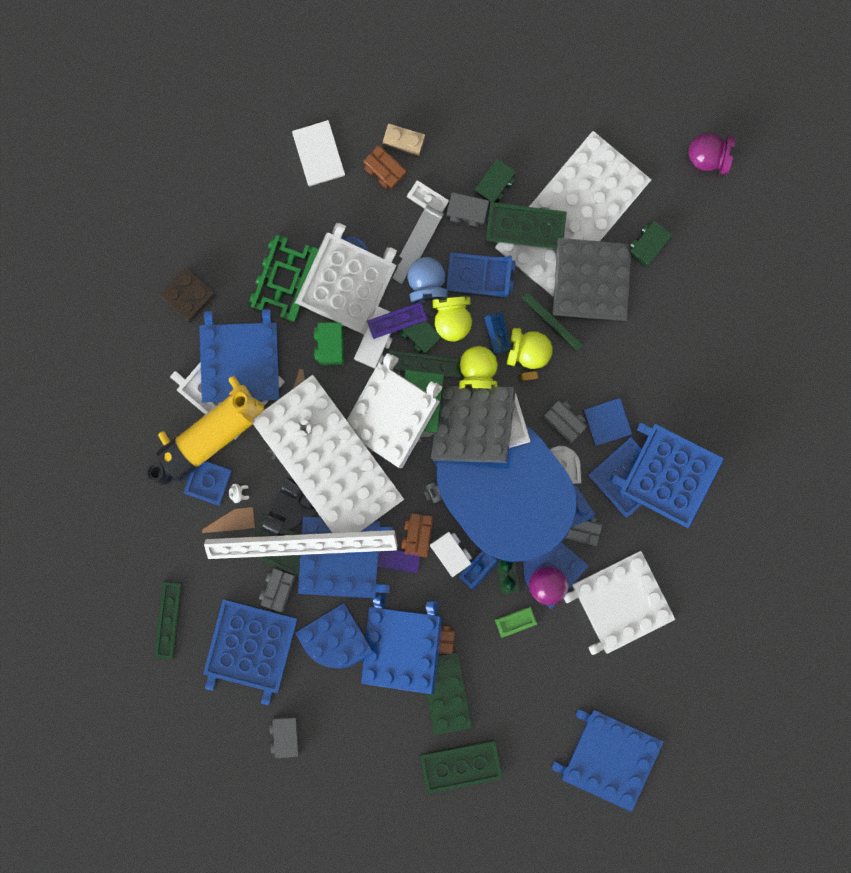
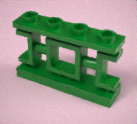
(270, 273)

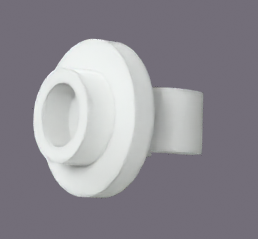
(235, 493)

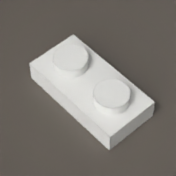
(425, 196)

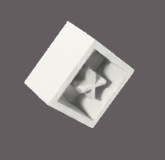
(450, 553)

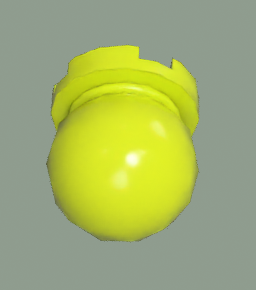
(453, 319)
(531, 349)
(478, 368)

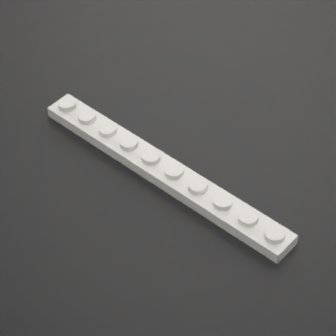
(301, 544)

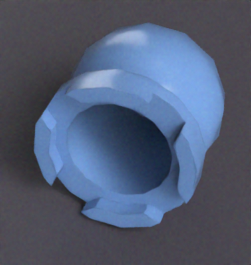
(426, 280)

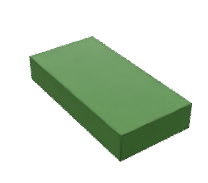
(516, 621)

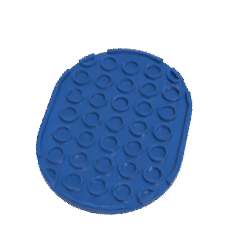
(514, 506)

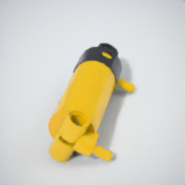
(206, 436)

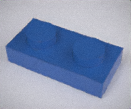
(498, 333)
(478, 570)

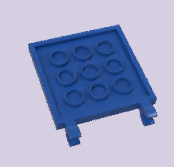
(241, 352)
(671, 475)
(339, 573)
(403, 647)
(249, 648)
(610, 759)

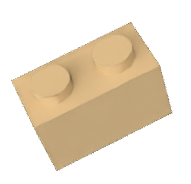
(403, 140)

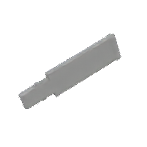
(417, 241)

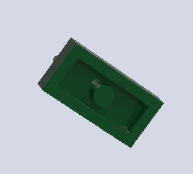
(507, 577)

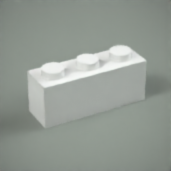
(371, 349)

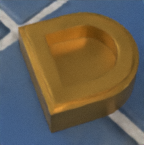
(528, 376)

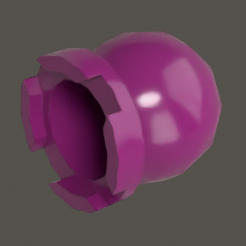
(711, 152)
(548, 585)

